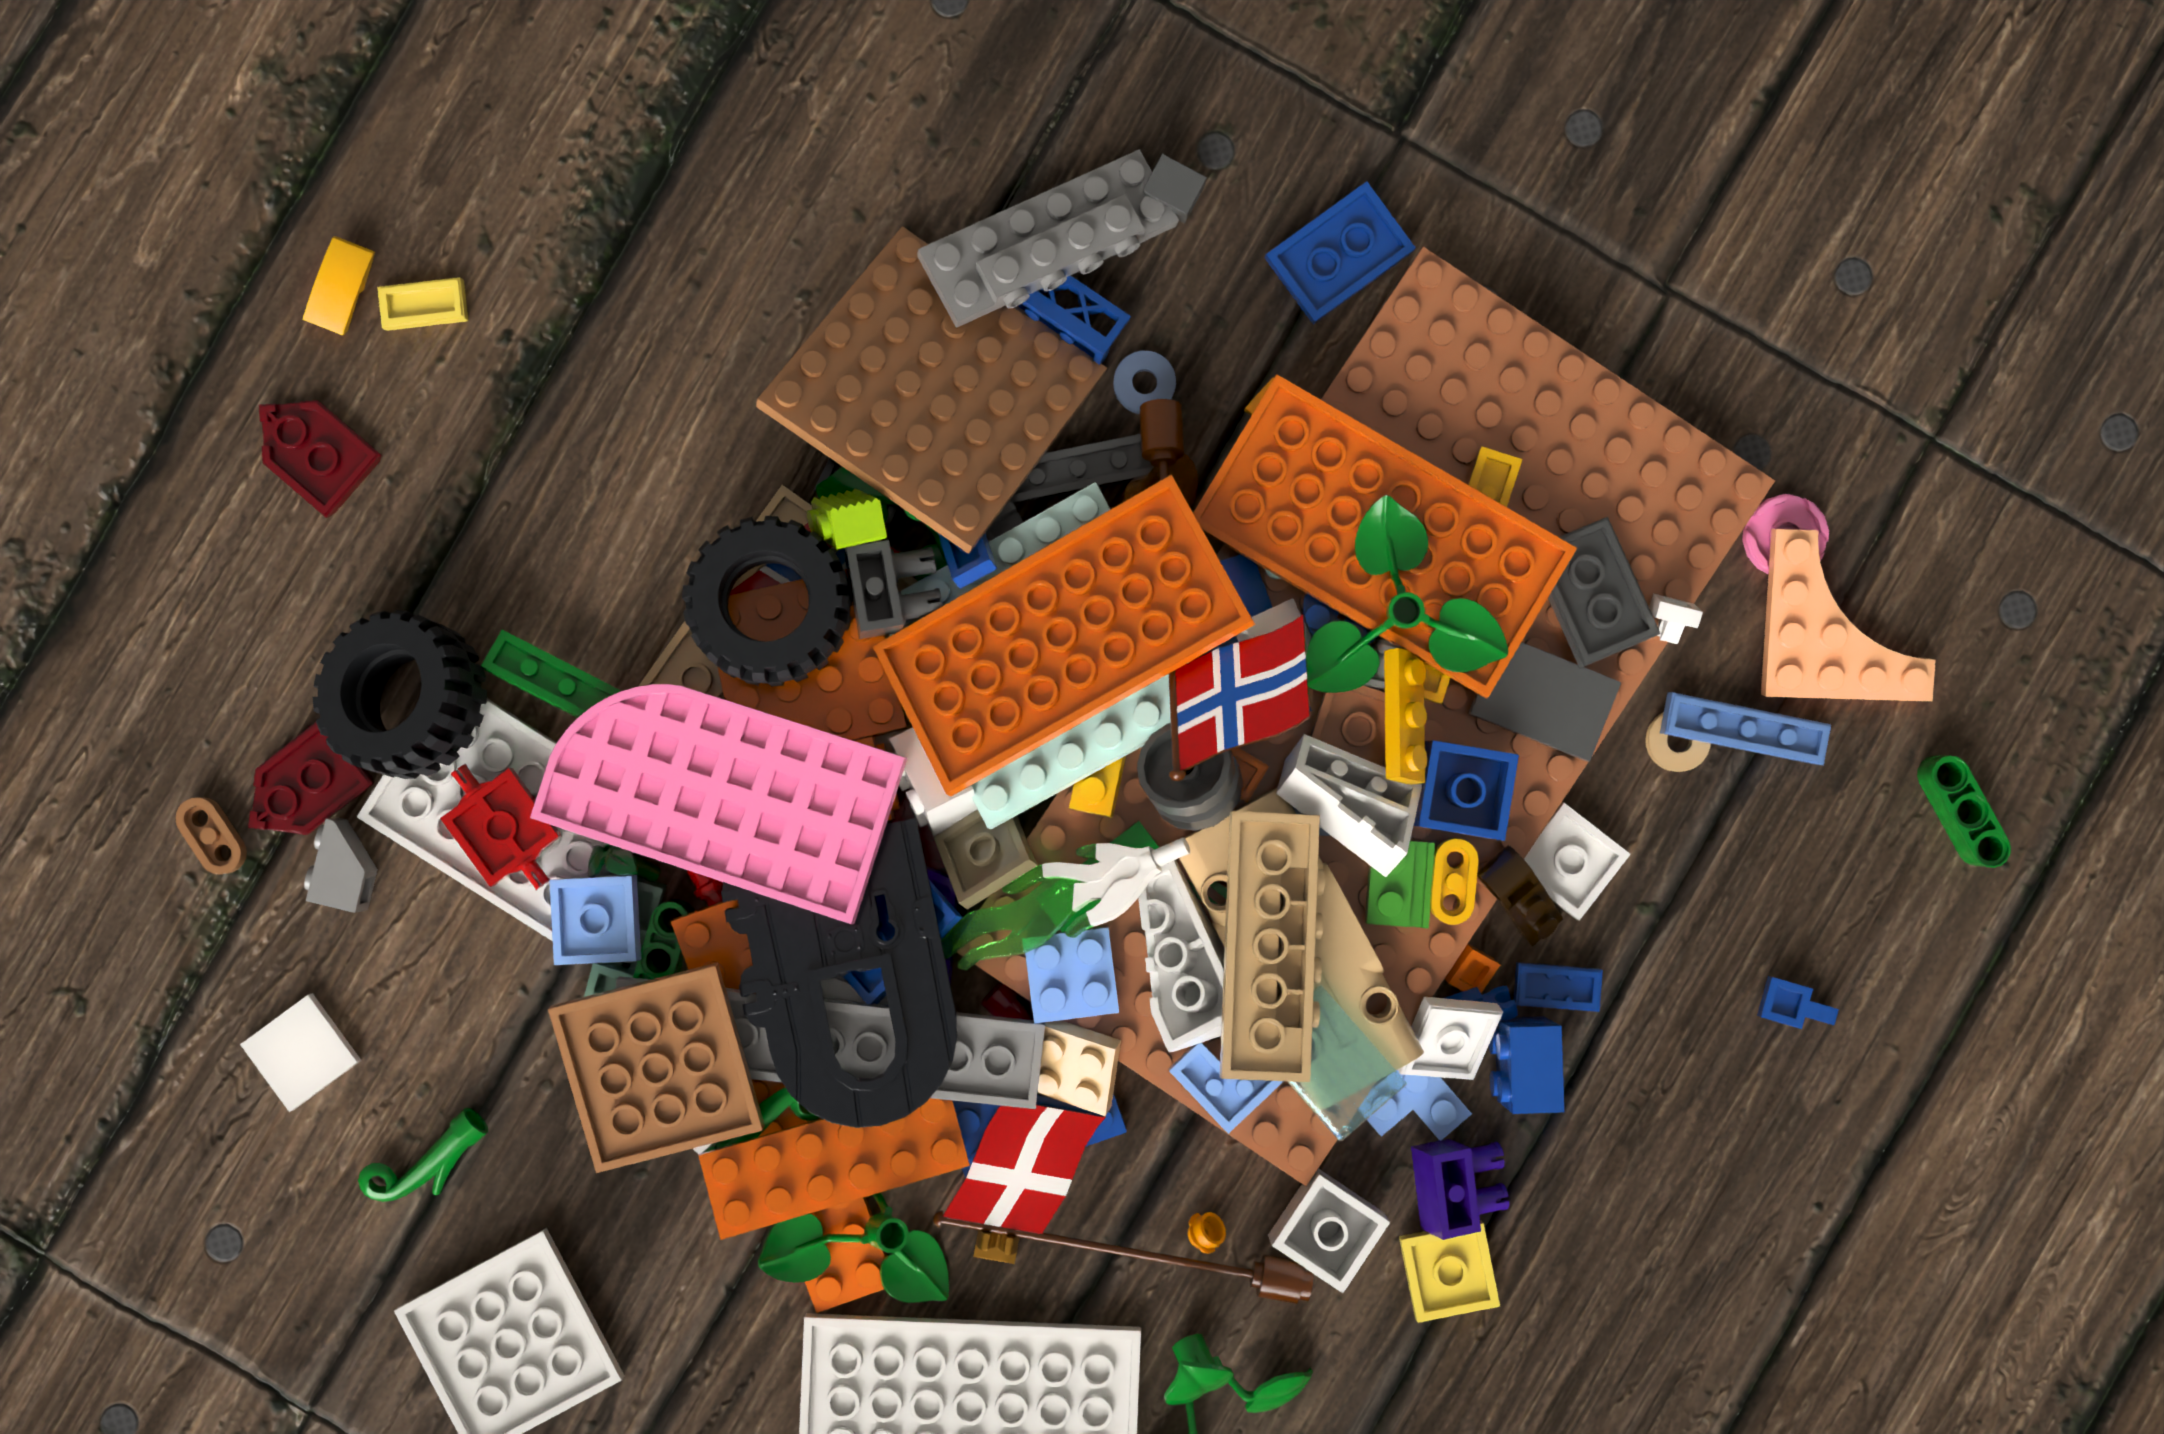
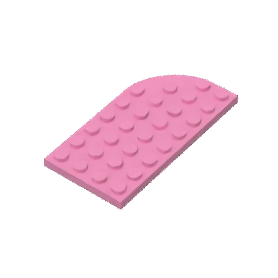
(725, 794)

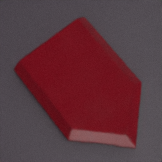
(315, 453)
(304, 785)

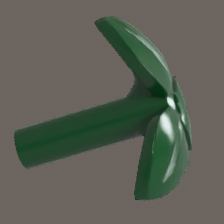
(621, 863)

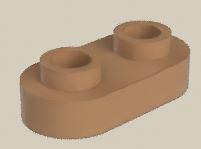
(209, 839)

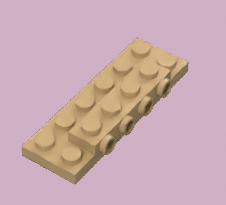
(1271, 947)

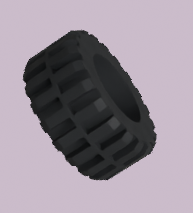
(735, 554)
(354, 684)

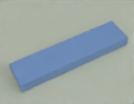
(1745, 728)

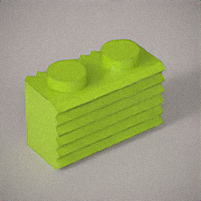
(847, 519)

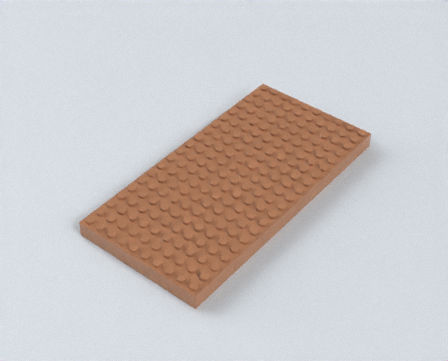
(1442, 378)

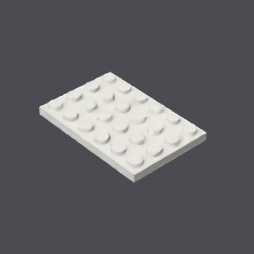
(412, 811)

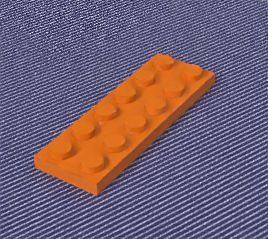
(827, 1166)

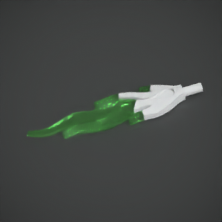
(1063, 891)

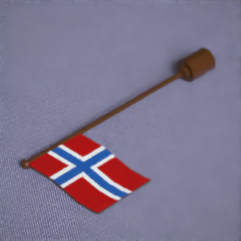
(1238, 689)

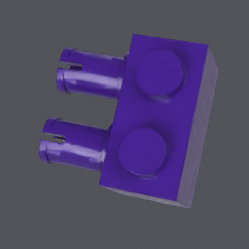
(1447, 1187)

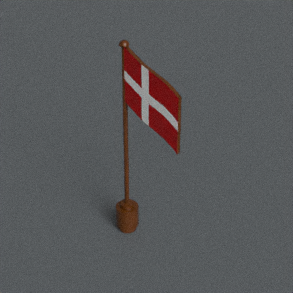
(1026, 1173)

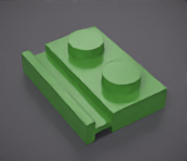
(1405, 892)

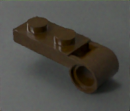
(1521, 895)

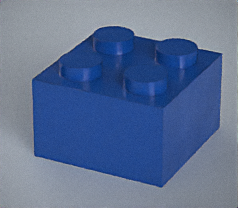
(1467, 790)
(1528, 1065)

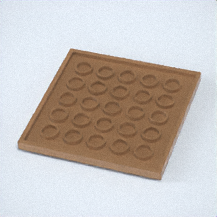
(929, 408)

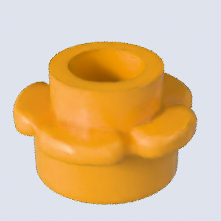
(1206, 1232)

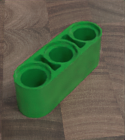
(1981, 819)
(661, 937)

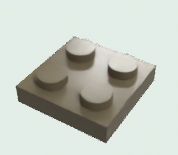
(983, 858)

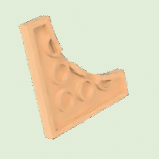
(1814, 646)

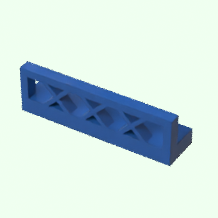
(1069, 326)

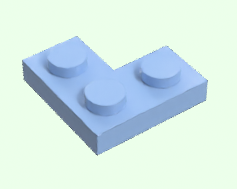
(1224, 1099)
(1431, 1102)

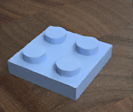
(595, 920)
(1072, 977)

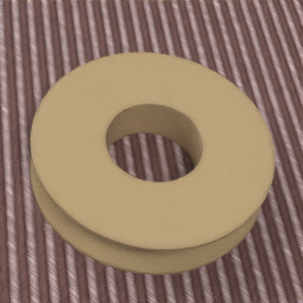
(1668, 759)

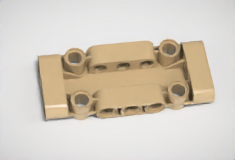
(1347, 958)

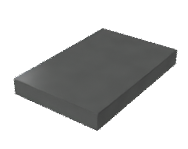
(1600, 597)
(1550, 702)

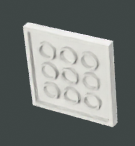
(510, 1341)

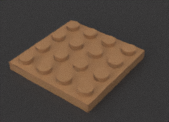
(656, 1067)

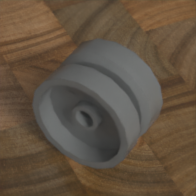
(1201, 797)

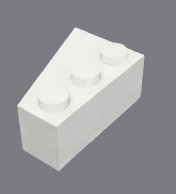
(1353, 801)

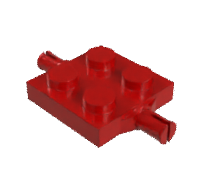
(497, 829)

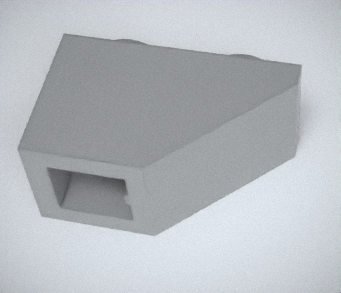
(342, 869)

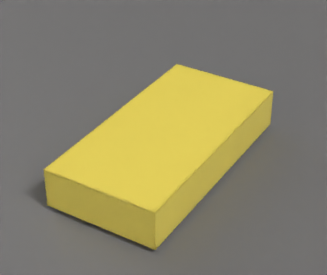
(422, 303)

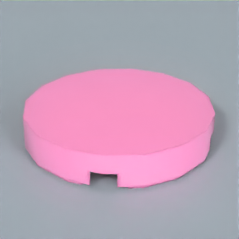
(1781, 513)

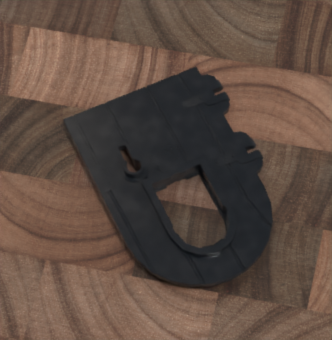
(800, 948)

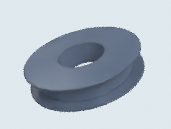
(1139, 362)

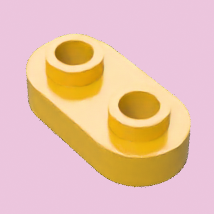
(1457, 881)

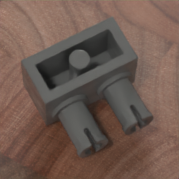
(873, 582)

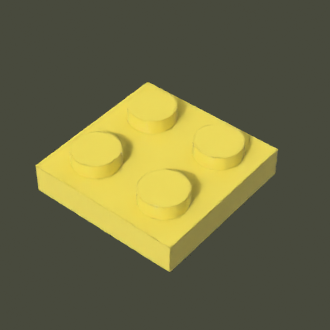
(1448, 1274)

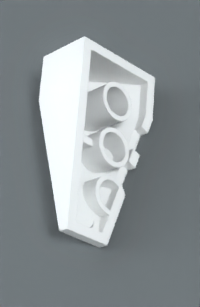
(1182, 961)

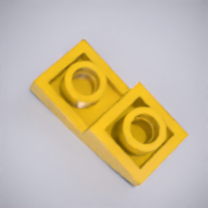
(338, 285)

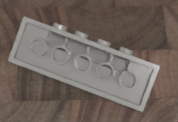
(1045, 240)

